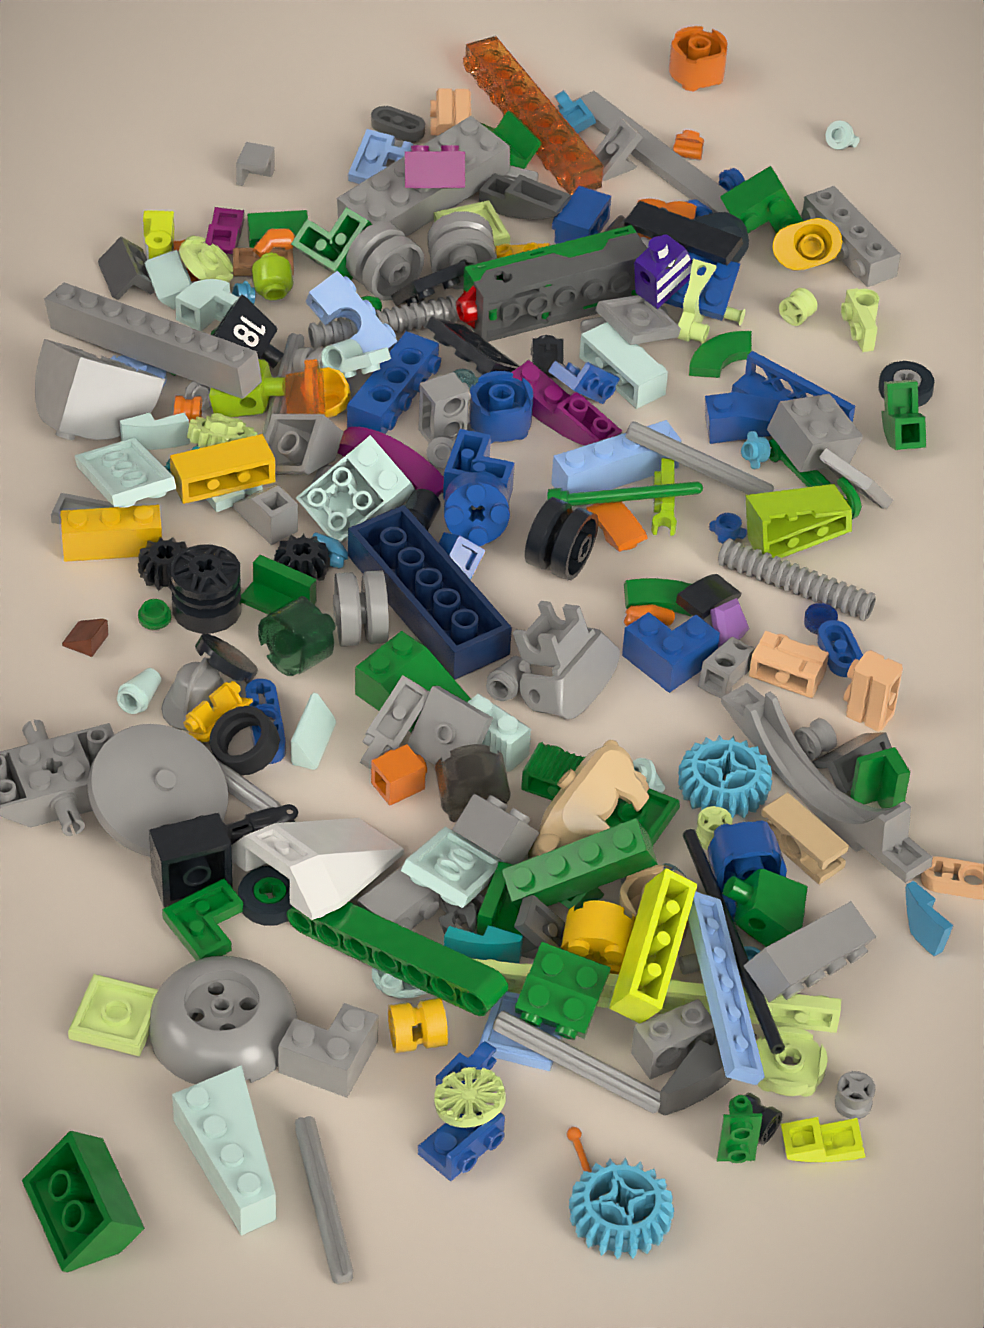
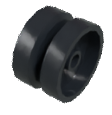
(561, 538)

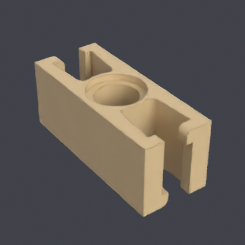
(805, 838)

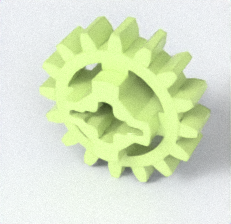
(217, 430)

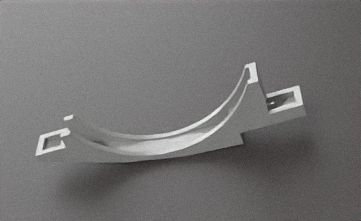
(875, 829)

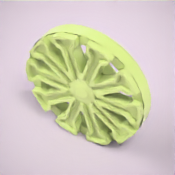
(469, 1097)

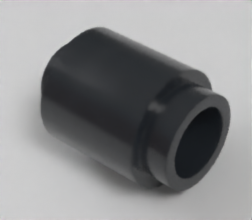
(424, 506)

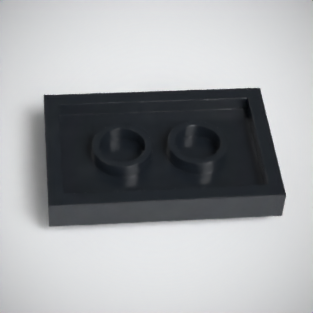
(470, 346)

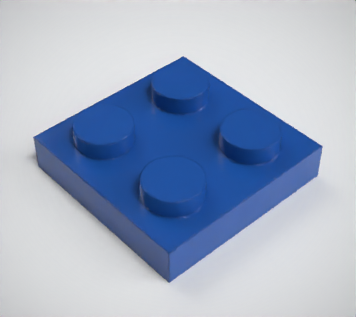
(717, 291)

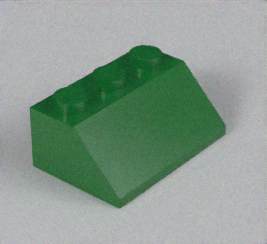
(82, 1202)

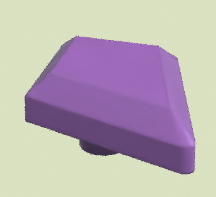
(729, 621)

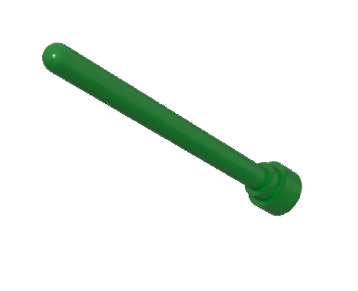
(626, 494)

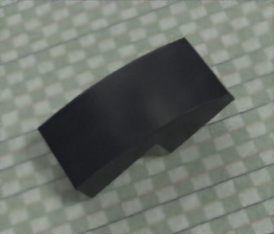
(706, 595)

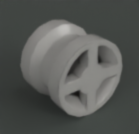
(816, 738)
(856, 1086)

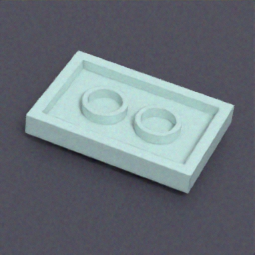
(451, 867)

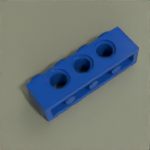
(395, 384)

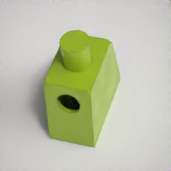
(255, 401)

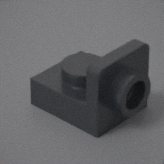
(545, 351)

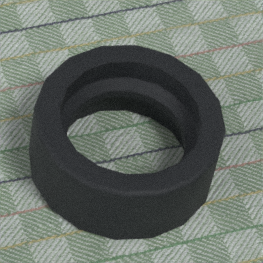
(229, 725)

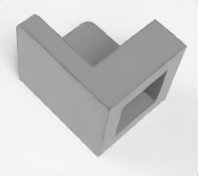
(256, 160)

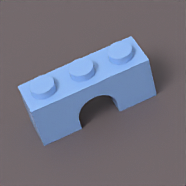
(338, 298)

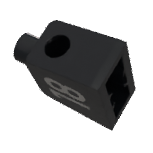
(251, 329)

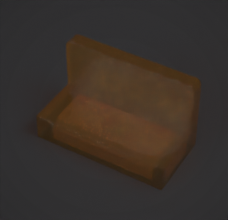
(306, 390)

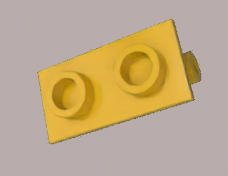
(203, 717)

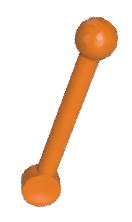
(574, 1135)

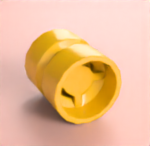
(430, 1023)

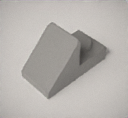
(616, 148)

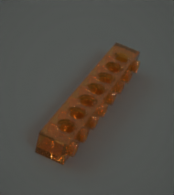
(515, 91)

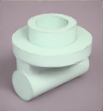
(841, 135)
(648, 769)

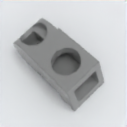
(725, 667)

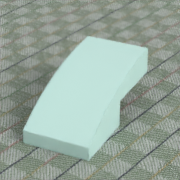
(156, 434)

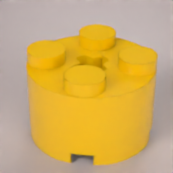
(598, 933)

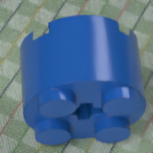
(501, 406)
(476, 490)
(744, 849)

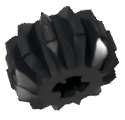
(304, 555)
(156, 561)

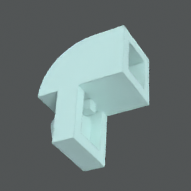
(203, 303)

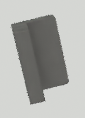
(125, 267)
(843, 759)

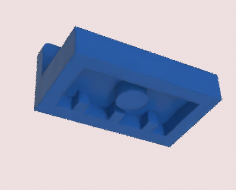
(589, 381)
(458, 1148)

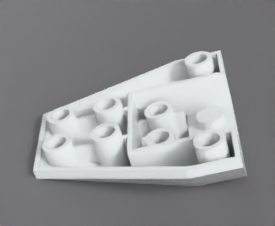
(321, 858)

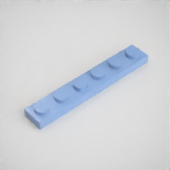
(724, 990)

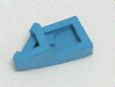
(924, 922)

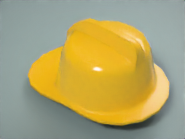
(807, 244)

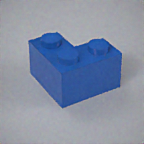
(472, 454)
(669, 654)

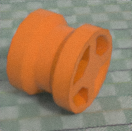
(191, 407)

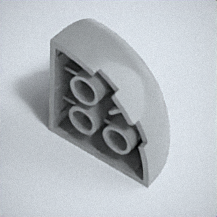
(90, 394)

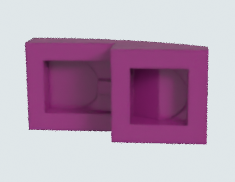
(225, 229)

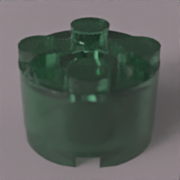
(297, 636)

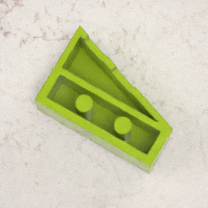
(796, 519)

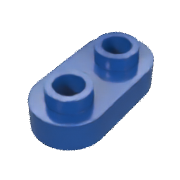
(843, 650)

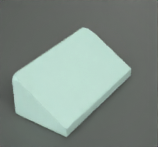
(168, 276)
(312, 733)

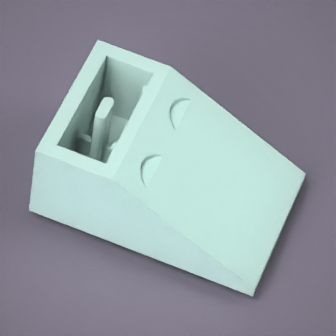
(356, 490)

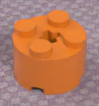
(698, 58)

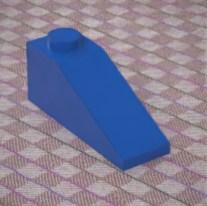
(736, 414)

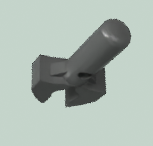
(465, 914)

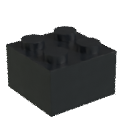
(189, 857)

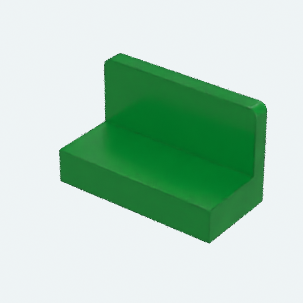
(519, 137)
(276, 586)
(880, 778)
(497, 906)

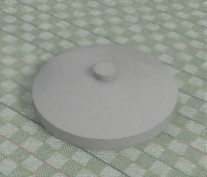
(153, 779)

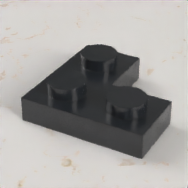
(424, 287)

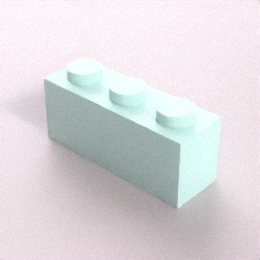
(639, 374)

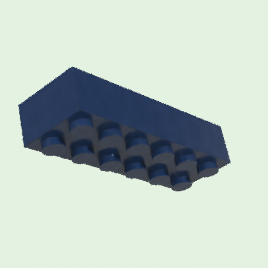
(430, 592)

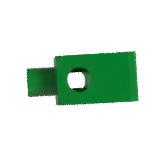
(767, 905)

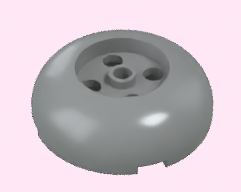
(237, 1026)

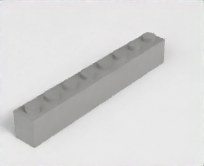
(154, 340)

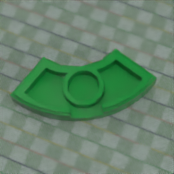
(719, 352)

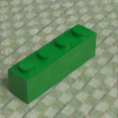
(582, 865)

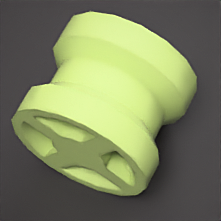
(798, 306)
(708, 821)

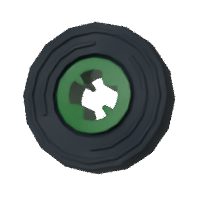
(254, 891)

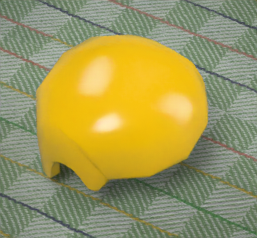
(336, 392)

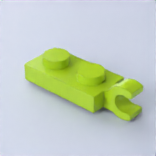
(665, 505)

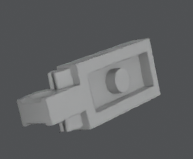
(394, 719)

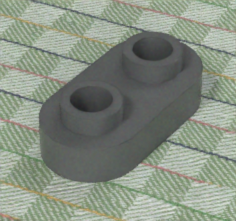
(398, 123)

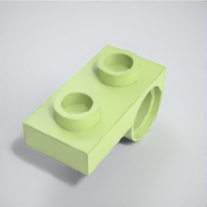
(861, 313)

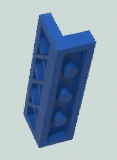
(772, 387)

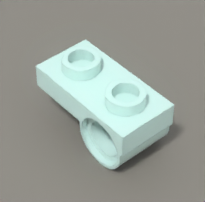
(348, 357)

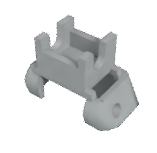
(580, 660)

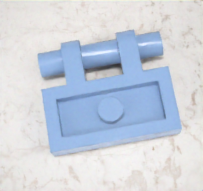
(374, 154)

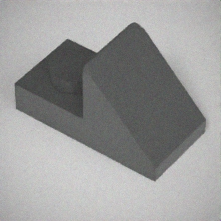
(537, 925)

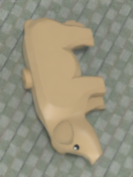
(590, 798)

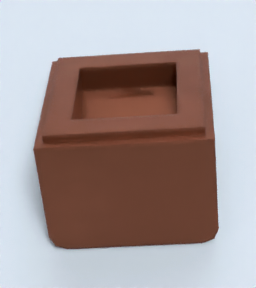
(87, 636)

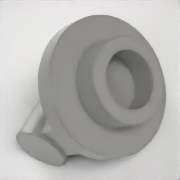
(198, 389)
(439, 451)

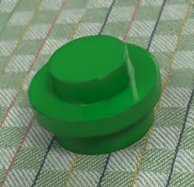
(154, 614)

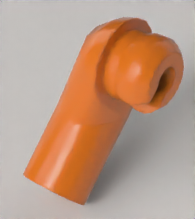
(274, 238)
(635, 612)

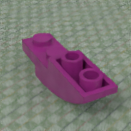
(566, 414)

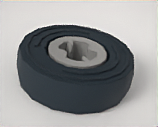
(909, 371)

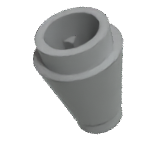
(504, 681)

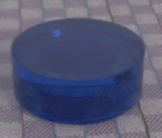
(818, 614)

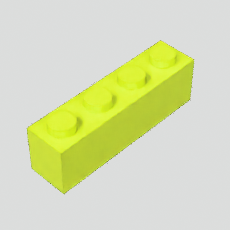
(653, 946)

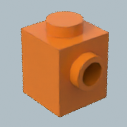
(398, 774)

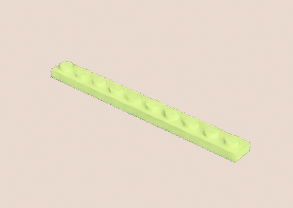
(799, 1011)

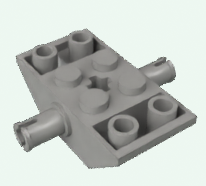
(50, 776)

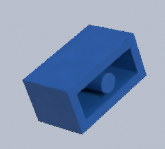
(582, 215)

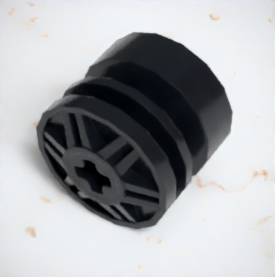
(206, 588)

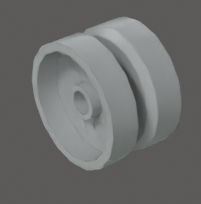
(458, 239)
(384, 259)
(357, 608)

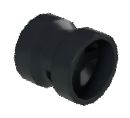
(770, 1118)

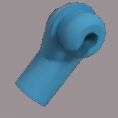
(336, 550)

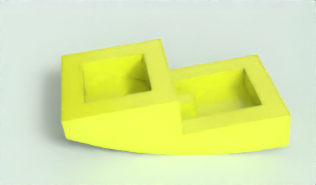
(830, 1142)

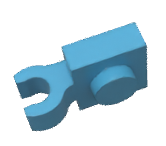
(575, 112)

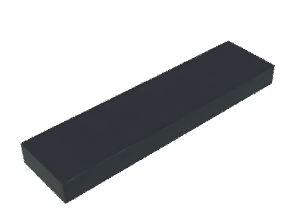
(691, 234)

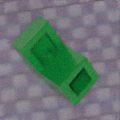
(901, 419)

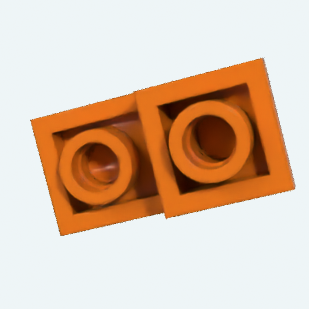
(618, 525)

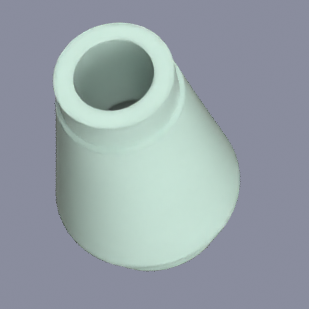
(138, 691)

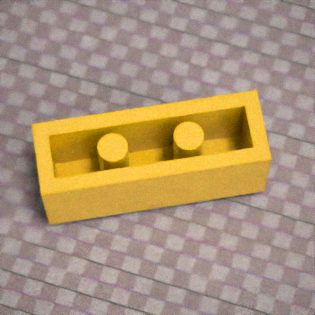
(223, 468)
(109, 532)

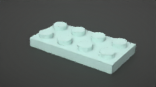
(125, 473)

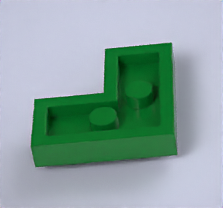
(198, 916)

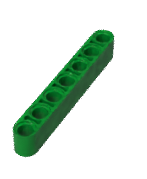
(406, 956)

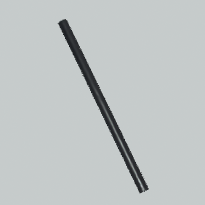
(754, 993)

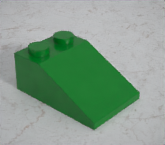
(401, 656)

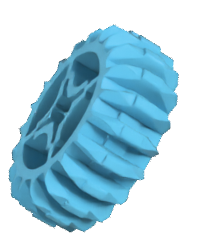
(745, 770)
(608, 1223)

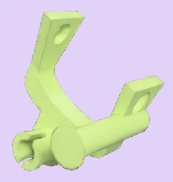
(691, 319)

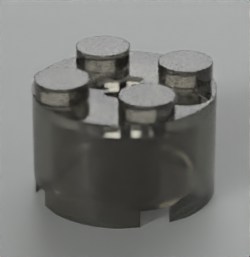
(469, 772)

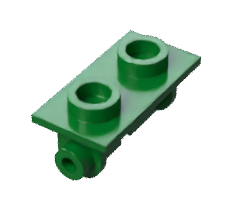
(739, 1132)

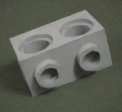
(443, 407)
(668, 1038)

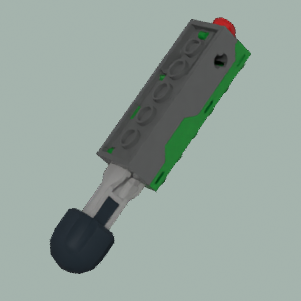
(561, 280)

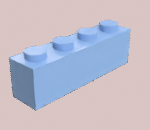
(608, 463)

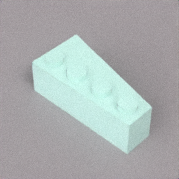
(227, 1144)

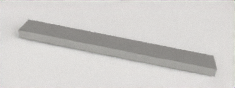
(659, 156)

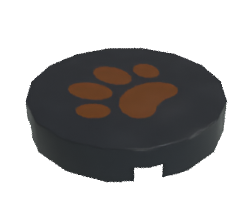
(226, 658)

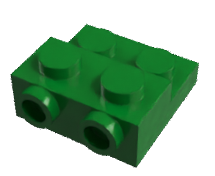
(562, 991)

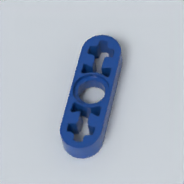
(270, 708)

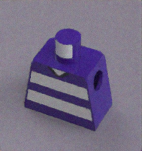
(661, 270)

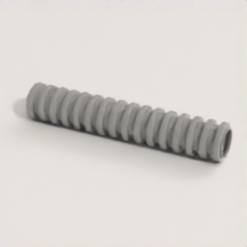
(397, 319)
(797, 579)

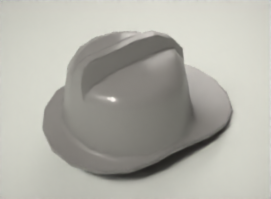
(191, 687)

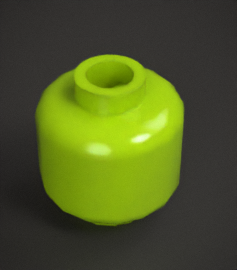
(272, 276)

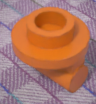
(689, 144)

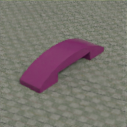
(413, 465)

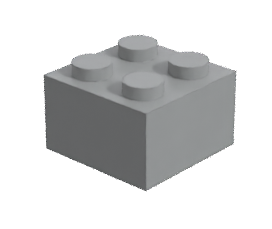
(809, 426)

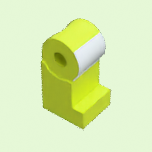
(158, 232)

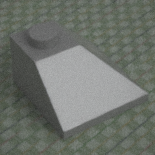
(302, 442)

